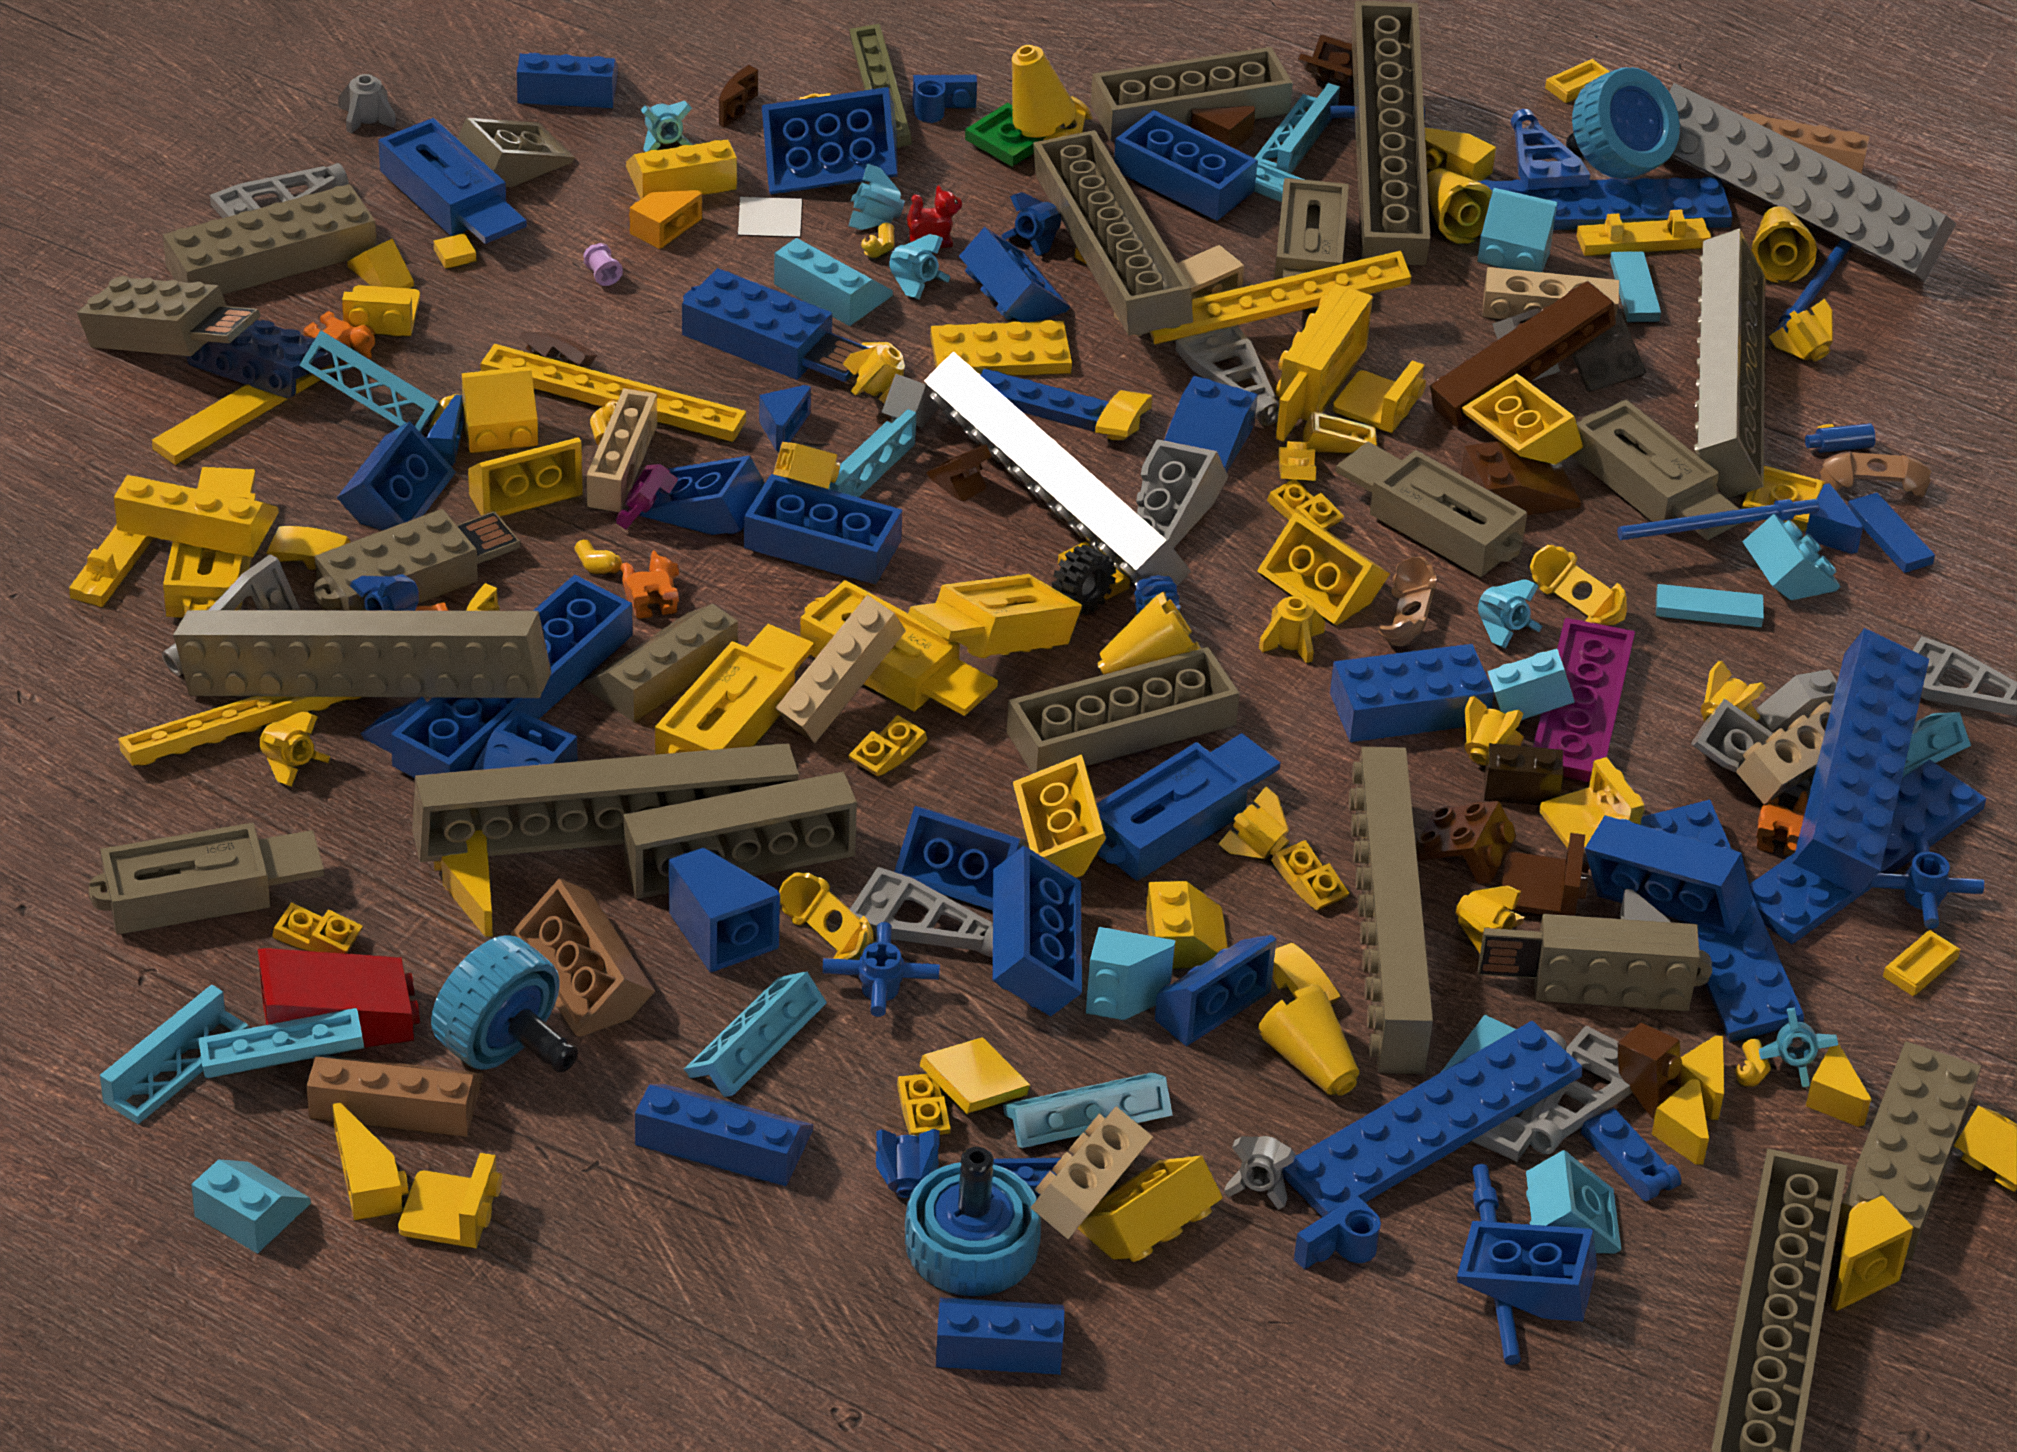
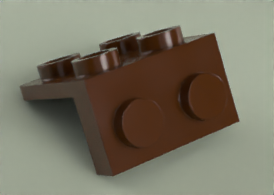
(1331, 60)
(1475, 831)
(1546, 882)

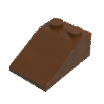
(1519, 480)

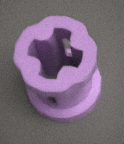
(605, 268)

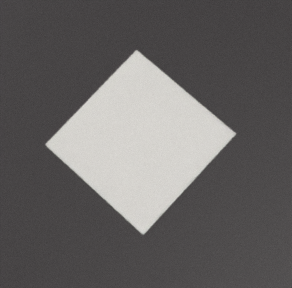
(770, 216)

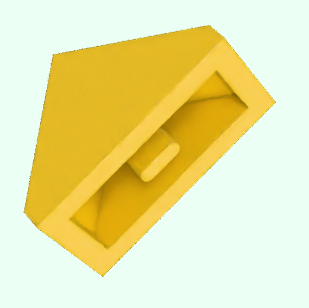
(382, 266)
(1708, 1066)
(1838, 1089)
(1682, 1123)

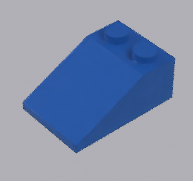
(1214, 418)
(709, 496)
(1531, 1267)

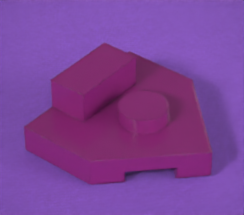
(642, 493)

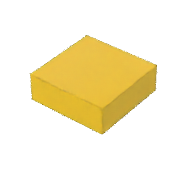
(454, 251)

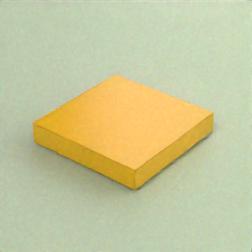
(1782, 486)
(974, 1075)

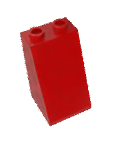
(319, 983)

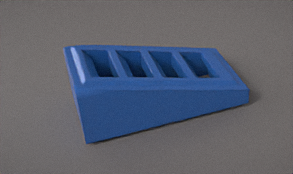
(447, 430)

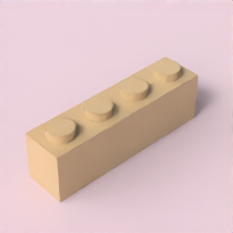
(1211, 272)
(841, 669)

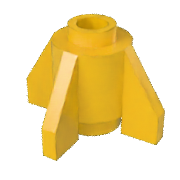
(1808, 334)
(875, 369)
(1292, 627)
(1731, 689)
(1487, 727)
(289, 745)
(1259, 830)
(1488, 910)

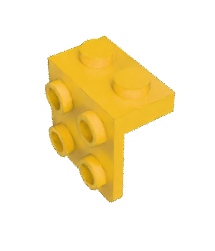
(382, 308)
(1381, 400)
(1585, 809)
(451, 1206)

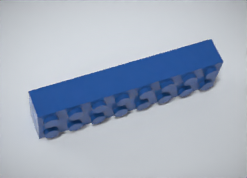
(580, 632)
(1861, 762)

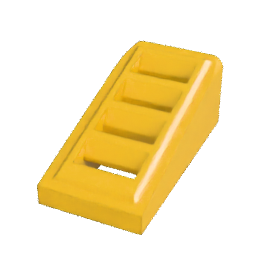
(1335, 434)

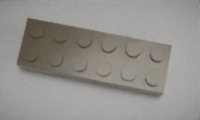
(1177, 87)
(272, 241)
(1124, 711)
(752, 829)
(1913, 1136)

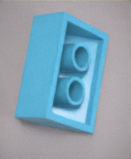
(827, 282)

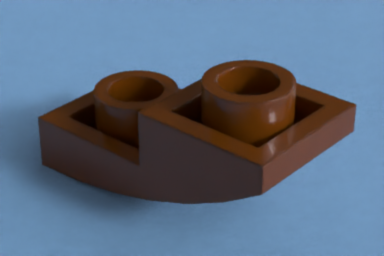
(736, 93)
(551, 345)

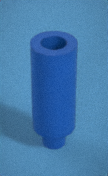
(1842, 438)

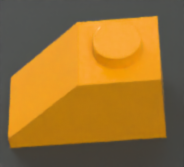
(665, 215)

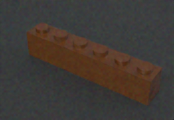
(1526, 350)

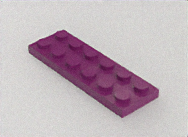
(1596, 669)

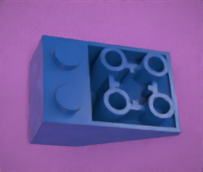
(526, 742)

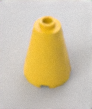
(1038, 94)
(1457, 204)
(1783, 246)
(1150, 636)
(1312, 1040)

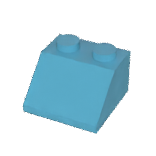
(1517, 231)
(1532, 684)
(1127, 972)
(1572, 1196)
(246, 1202)

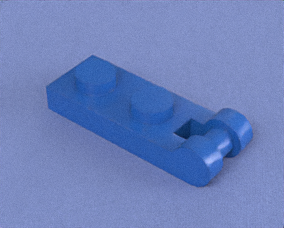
(1630, 1155)

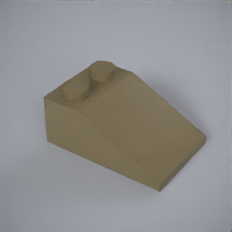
(514, 148)

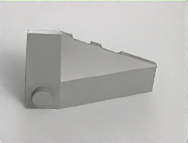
(1178, 487)
(1730, 734)

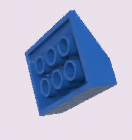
(829, 139)

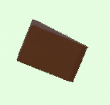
(1225, 124)

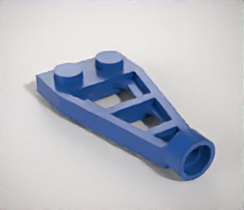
(1540, 174)

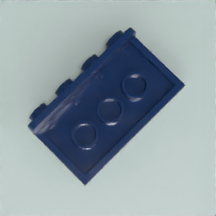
(262, 358)

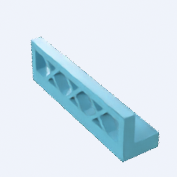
(1307, 130)
(376, 372)
(876, 455)
(1936, 739)
(758, 1032)
(280, 1043)
(159, 1054)
(1072, 1111)

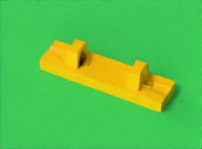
(1642, 236)
(108, 567)

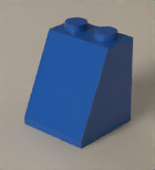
(722, 909)

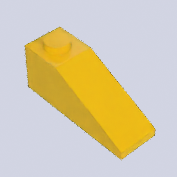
(807, 465)
(469, 882)
(368, 1168)

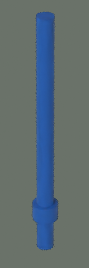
(1816, 283)
(1783, 509)
(1486, 1204)

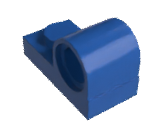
(939, 92)
(1348, 1229)

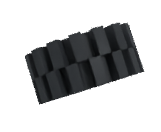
(1085, 577)

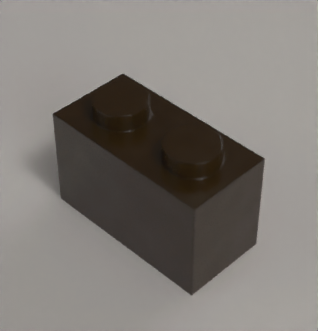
(1522, 774)

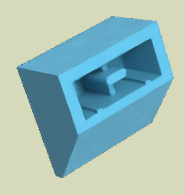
(1791, 560)

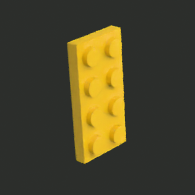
(1005, 347)

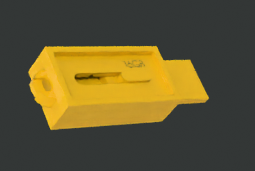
(1322, 356)
(199, 574)
(1001, 615)
(915, 668)
(735, 695)

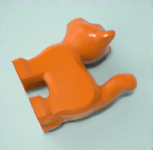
(360, 337)
(651, 586)
(1780, 824)

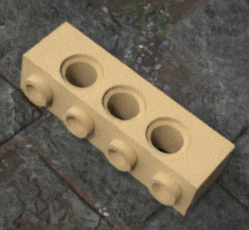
(1519, 291)
(622, 450)
(1786, 756)
(1090, 1172)

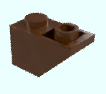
(1650, 1065)

